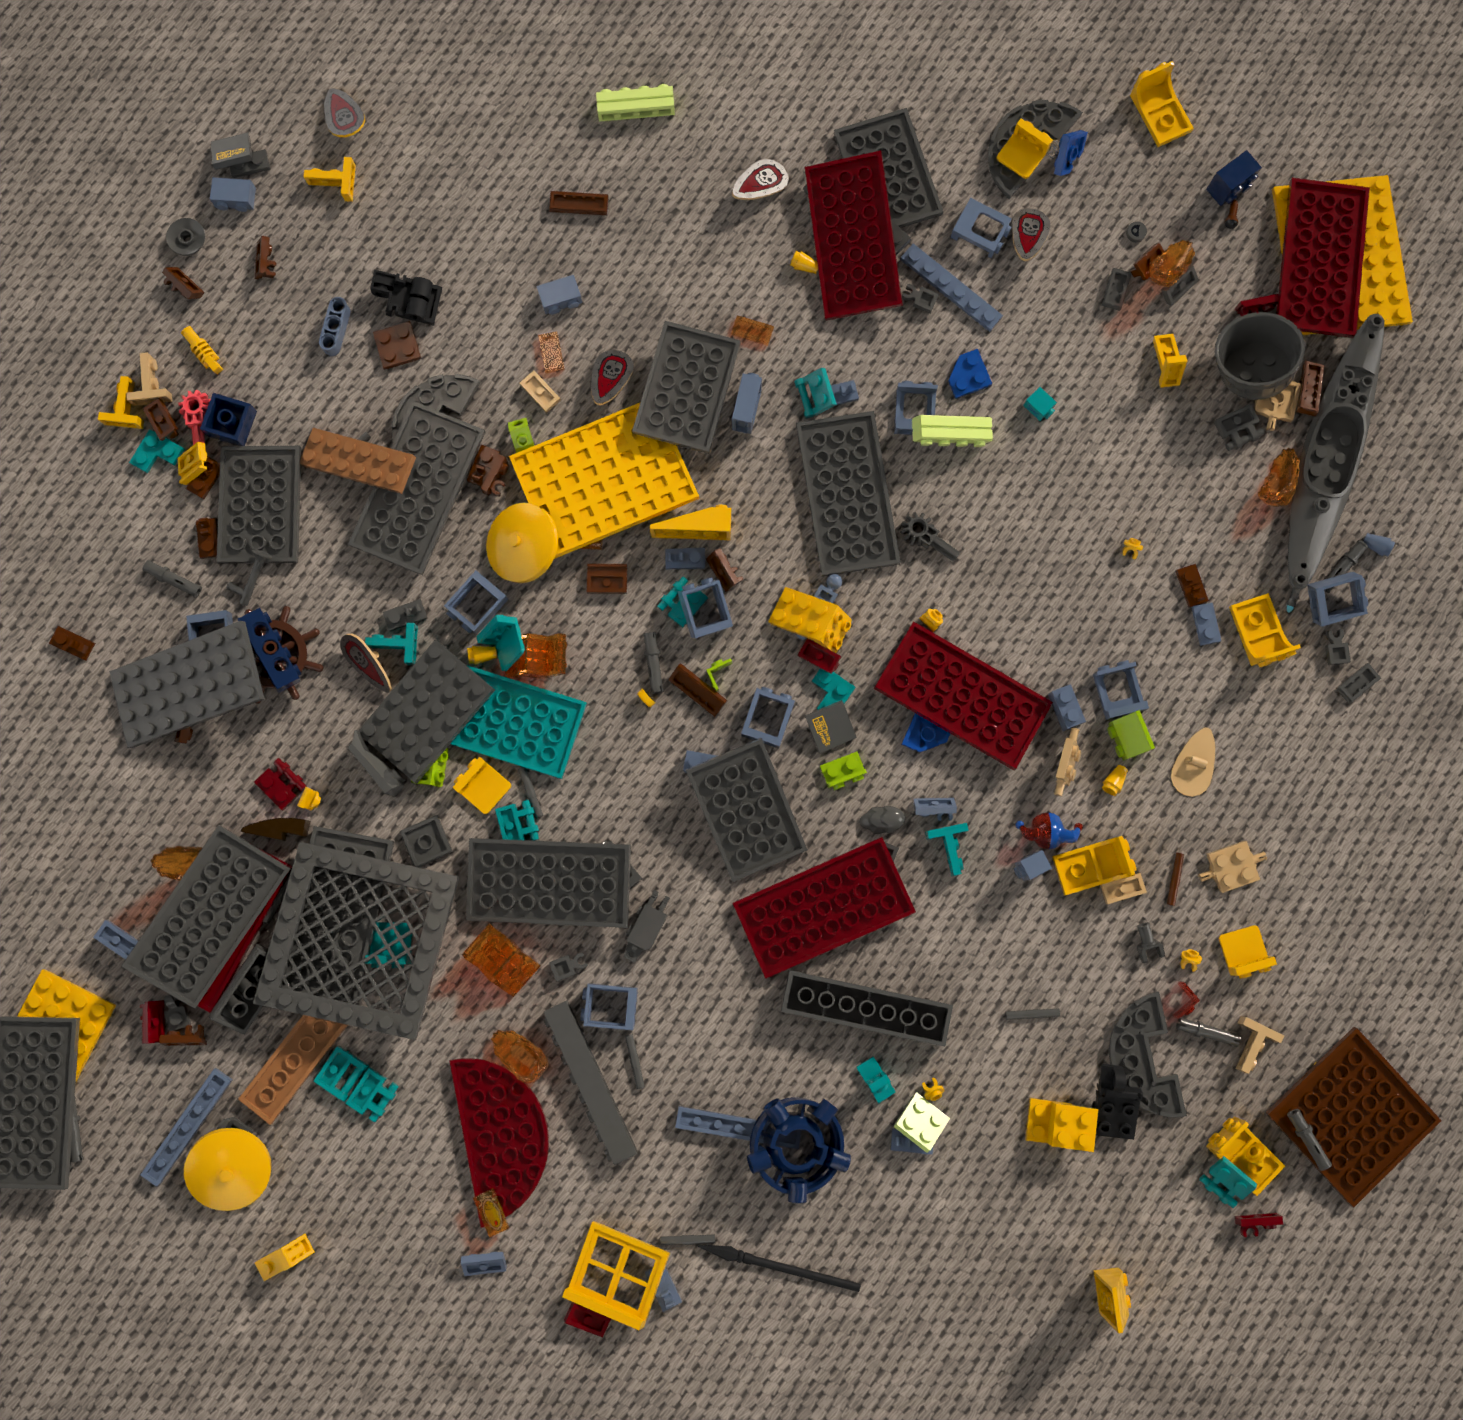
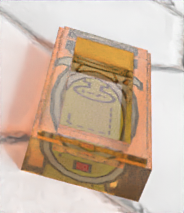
(752, 330)
(551, 352)
(491, 1212)

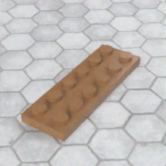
(357, 460)
(290, 1066)

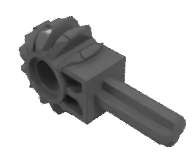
(928, 536)

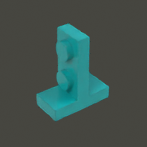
(398, 642)
(951, 845)
(876, 1079)

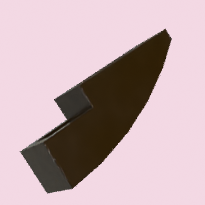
(278, 828)

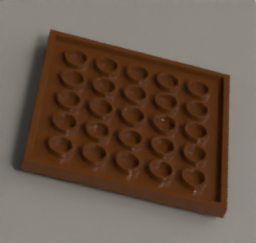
(1358, 1115)

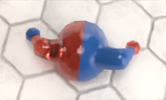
(1049, 831)

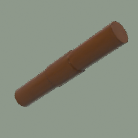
(1175, 879)

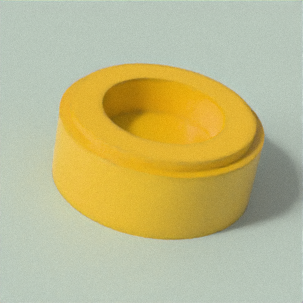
(646, 698)

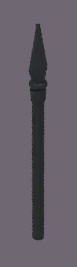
(731, 1254)

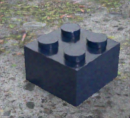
(1234, 178)
(228, 420)

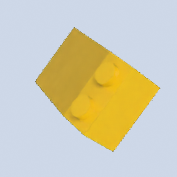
(705, 524)
(1112, 1297)

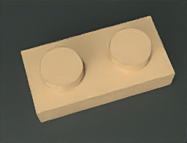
(540, 391)
(1123, 888)

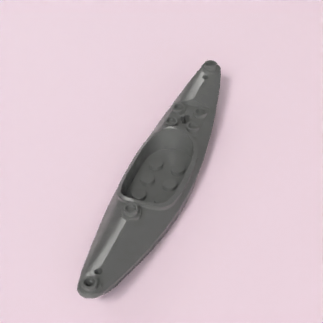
(1333, 452)

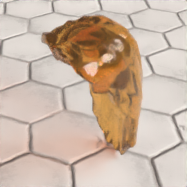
(1172, 263)
(1282, 480)
(174, 861)
(519, 1056)

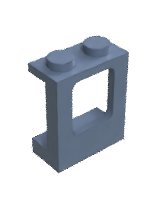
(967, 219)
(904, 425)
(1125, 706)

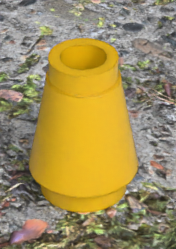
(804, 262)
(481, 654)
(1115, 780)

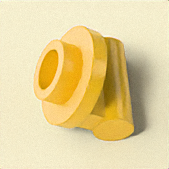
(932, 619)
(309, 799)

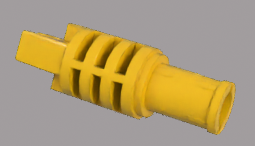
(202, 350)

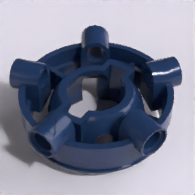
(783, 1122)

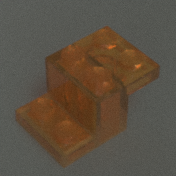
(542, 657)
(501, 960)

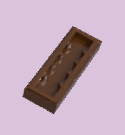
(578, 203)
(1310, 388)
(697, 690)

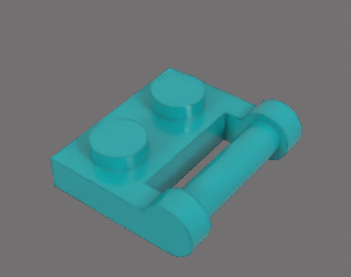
(820, 390)
(336, 1068)

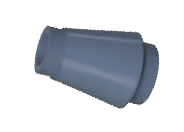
(1379, 544)

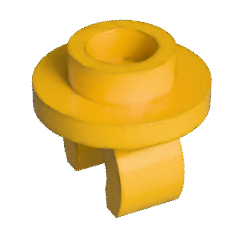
(1132, 544)
(1190, 956)
(933, 1093)
(1256, 1154)

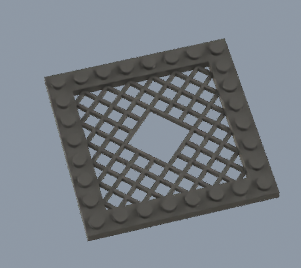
(291, 913)

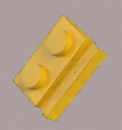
(192, 463)

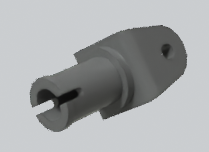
(1148, 942)

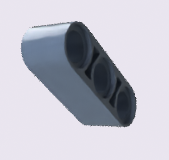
(334, 317)

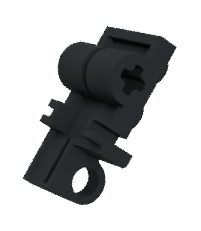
(409, 298)
(1116, 1104)

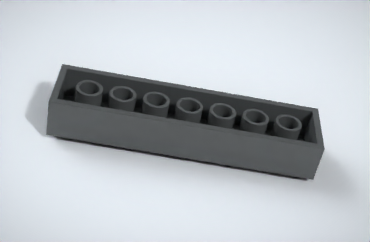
(867, 1008)

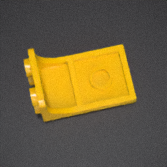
(1159, 105)
(811, 618)
(1261, 631)
(1094, 865)
(1233, 1144)

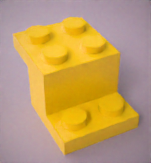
(1061, 1124)

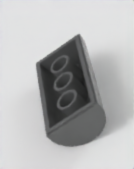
(236, 1005)

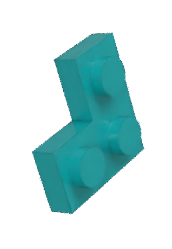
(152, 448)
(834, 685)

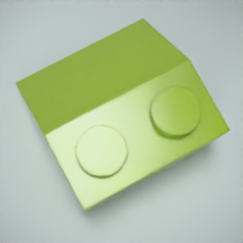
(1130, 735)

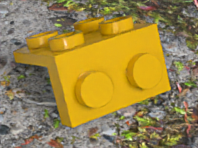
(1025, 149)
(482, 785)
(1245, 952)

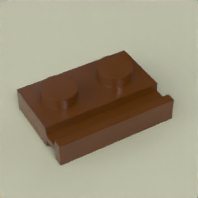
(607, 578)

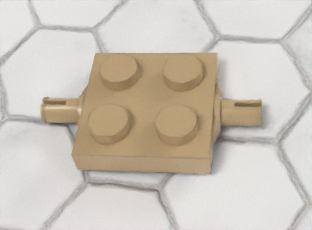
(1280, 406)
(1070, 755)
(1233, 866)

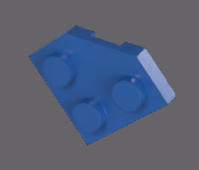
(1070, 146)
(969, 375)
(924, 735)

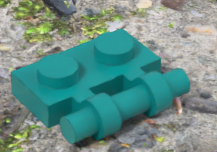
(695, 602)
(510, 822)
(366, 1091)
(1232, 1178)

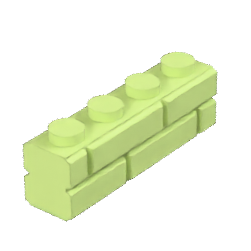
(635, 103)
(952, 429)

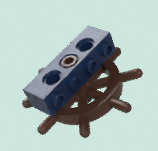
(273, 654)

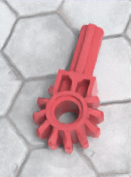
(192, 417)

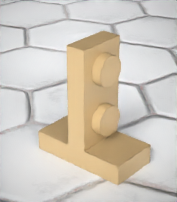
(150, 384)
(1255, 1043)

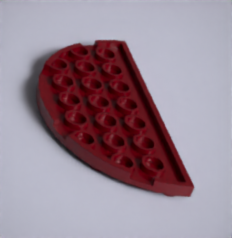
(501, 1131)

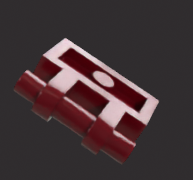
(275, 788)

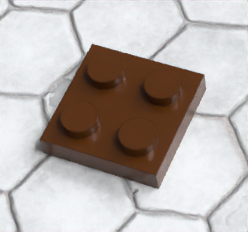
(397, 345)

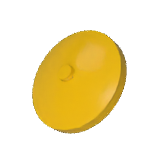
(522, 543)
(227, 1169)

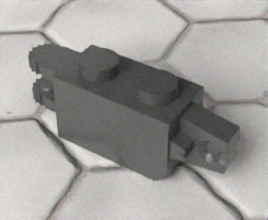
(647, 927)

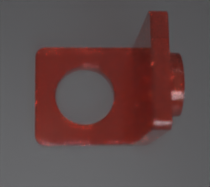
(1189, 1006)

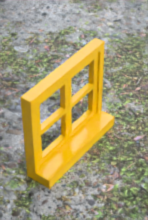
(606, 1304)

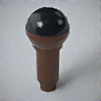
(1231, 220)

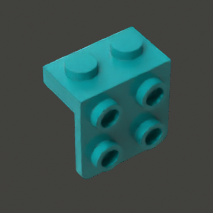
(506, 636)
(390, 936)

